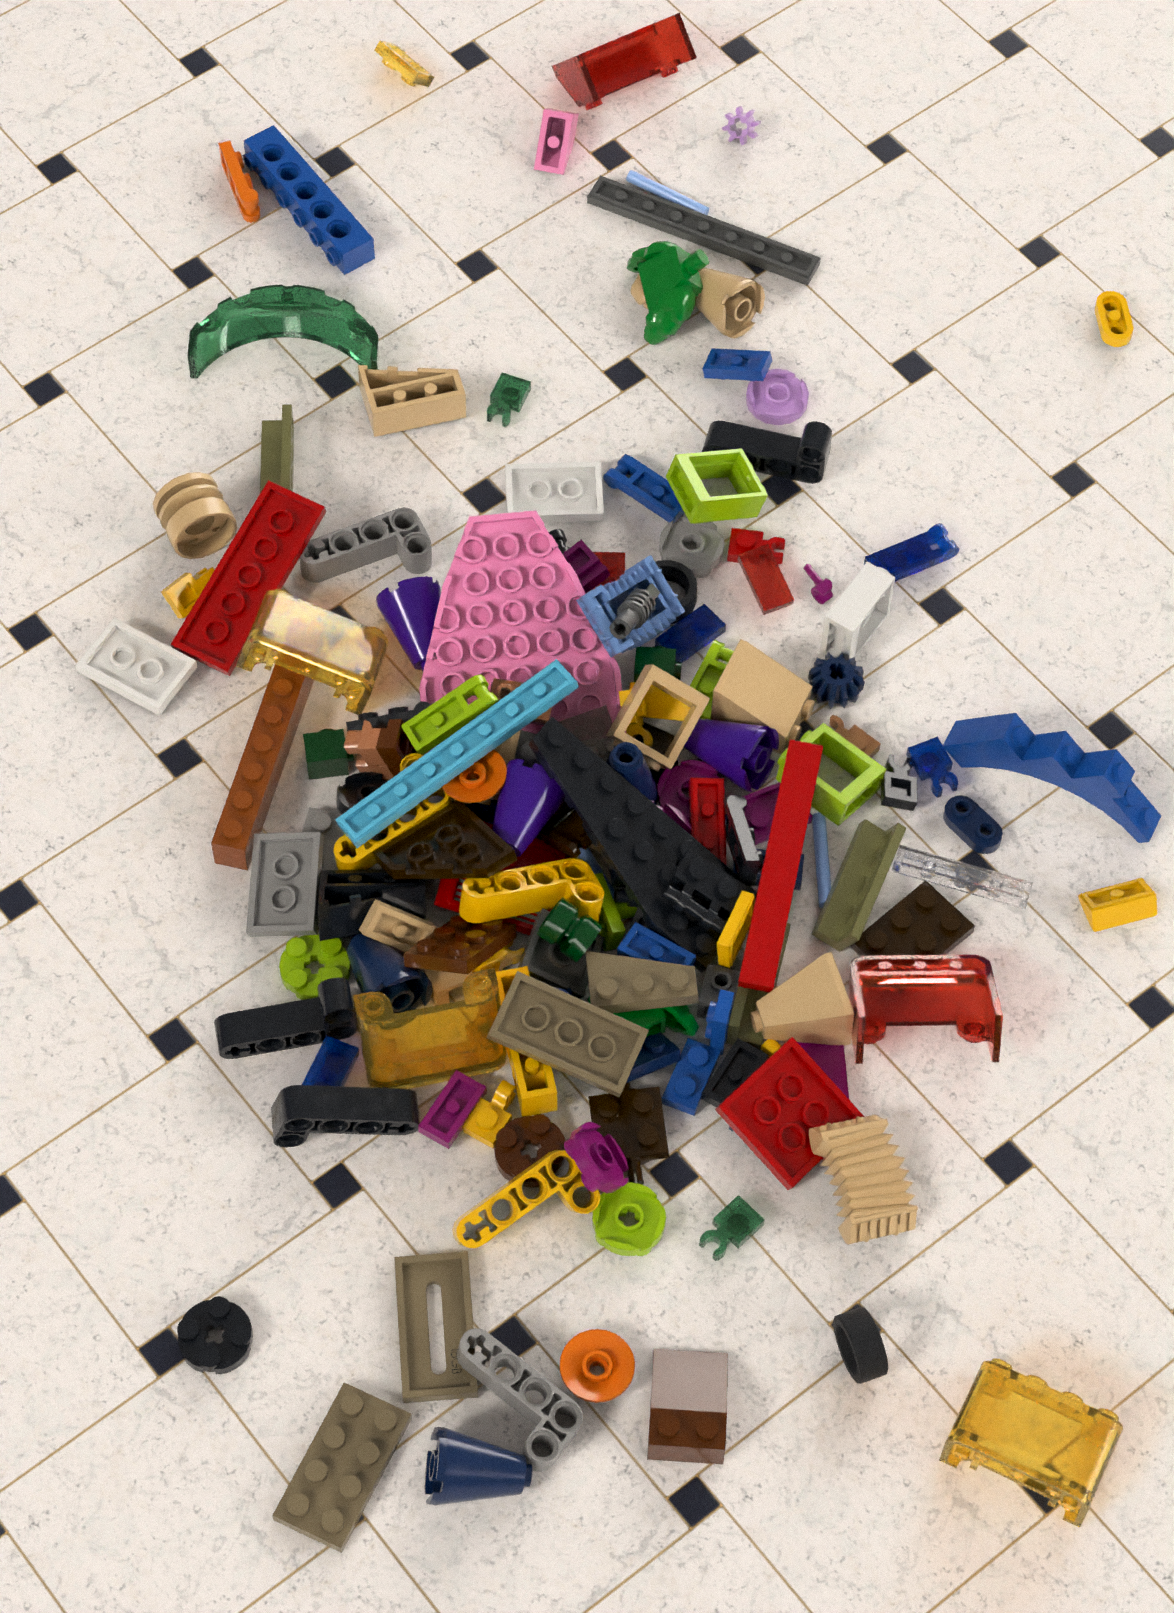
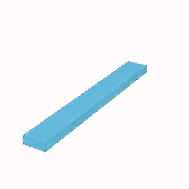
(456, 753)

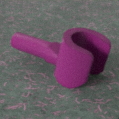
(822, 590)

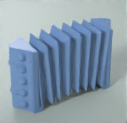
(602, 604)

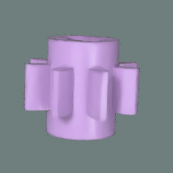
(738, 132)

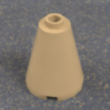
(729, 301)

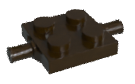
(634, 1123)

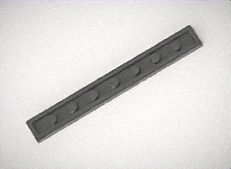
(704, 230)

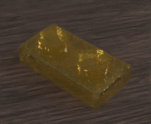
(399, 60)

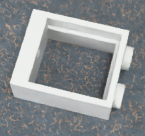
(858, 612)

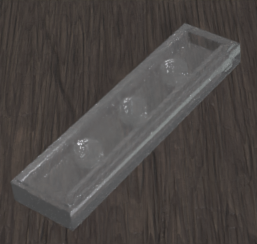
(962, 877)

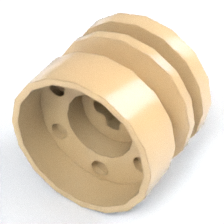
(194, 515)

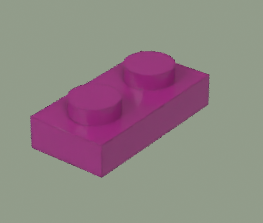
(452, 1109)

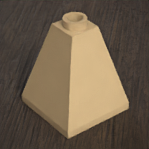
(807, 1007)

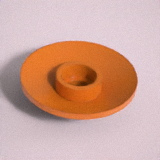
(490, 777)
(600, 1349)

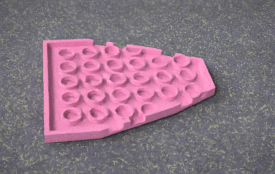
(514, 612)

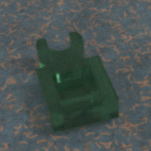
(507, 395)
(734, 1225)

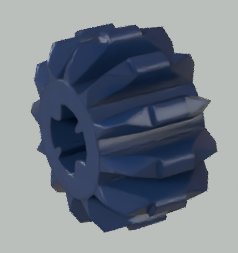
(836, 680)

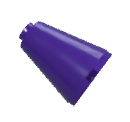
(411, 615)
(735, 750)
(525, 804)

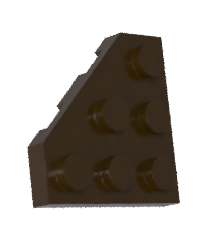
(446, 846)

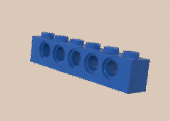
(308, 200)

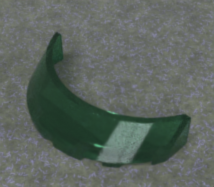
(282, 313)

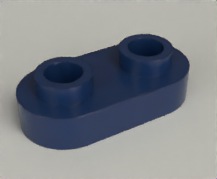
(970, 823)

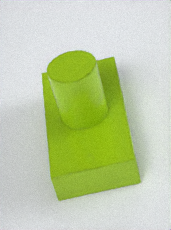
(611, 917)

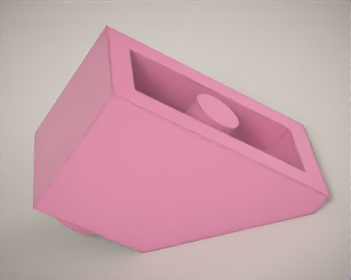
(555, 140)

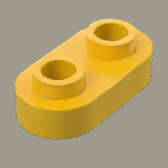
(1114, 325)

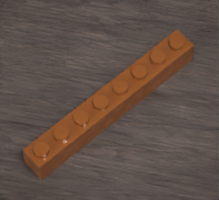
(260, 767)

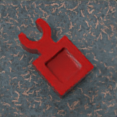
(746, 540)

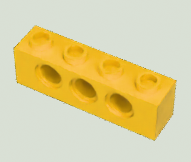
(532, 1079)

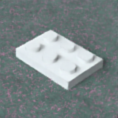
(556, 490)
(136, 666)

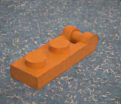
(240, 182)

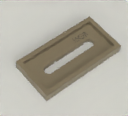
(412, 1278)

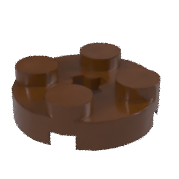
(524, 1131)

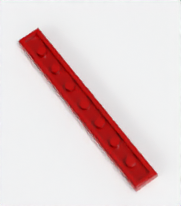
(780, 866)

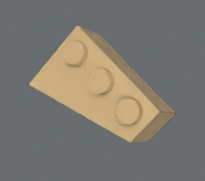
(410, 398)

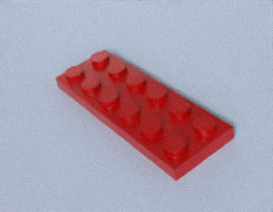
(252, 565)

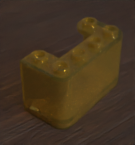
(1034, 1437)

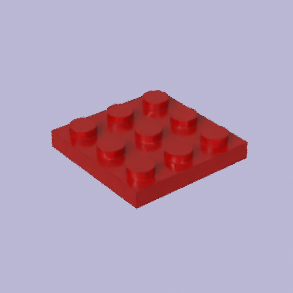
(779, 1108)

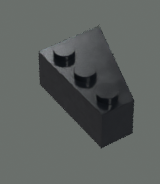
(349, 894)

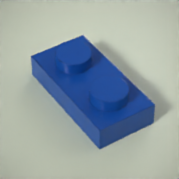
(737, 364)
(648, 945)
(718, 1020)
(691, 1076)

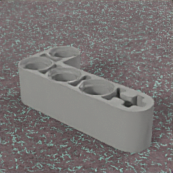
(325, 558)
(514, 1391)

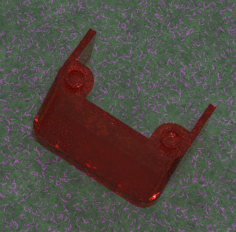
(625, 61)
(924, 993)

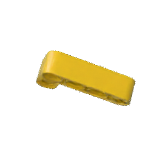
(364, 857)
(531, 889)
(519, 1204)

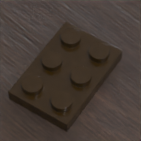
(916, 926)

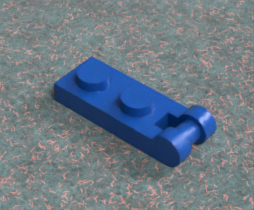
(645, 487)

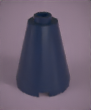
(382, 970)
(472, 1469)

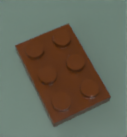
(460, 945)

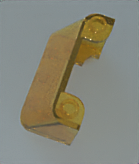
(316, 646)
(432, 1041)

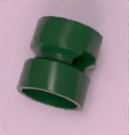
(569, 929)

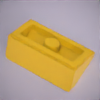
(1119, 904)

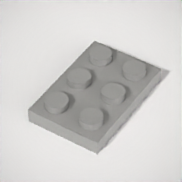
(285, 884)

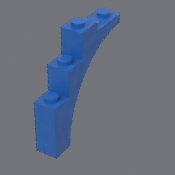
(1054, 757)

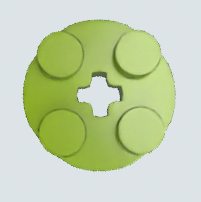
(307, 949)
(637, 1238)

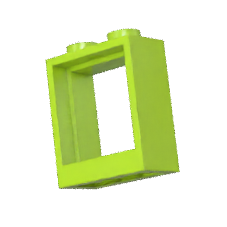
(690, 468)
(867, 771)

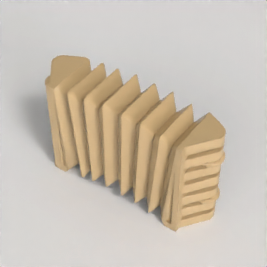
(867, 1178)

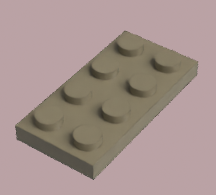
(568, 1034)
(342, 1467)

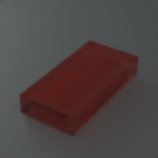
(765, 579)

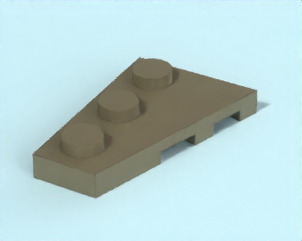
(638, 984)

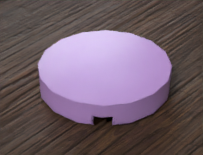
(778, 398)

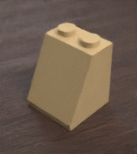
(762, 693)

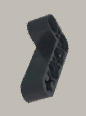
(774, 452)
(289, 1023)
(342, 1111)

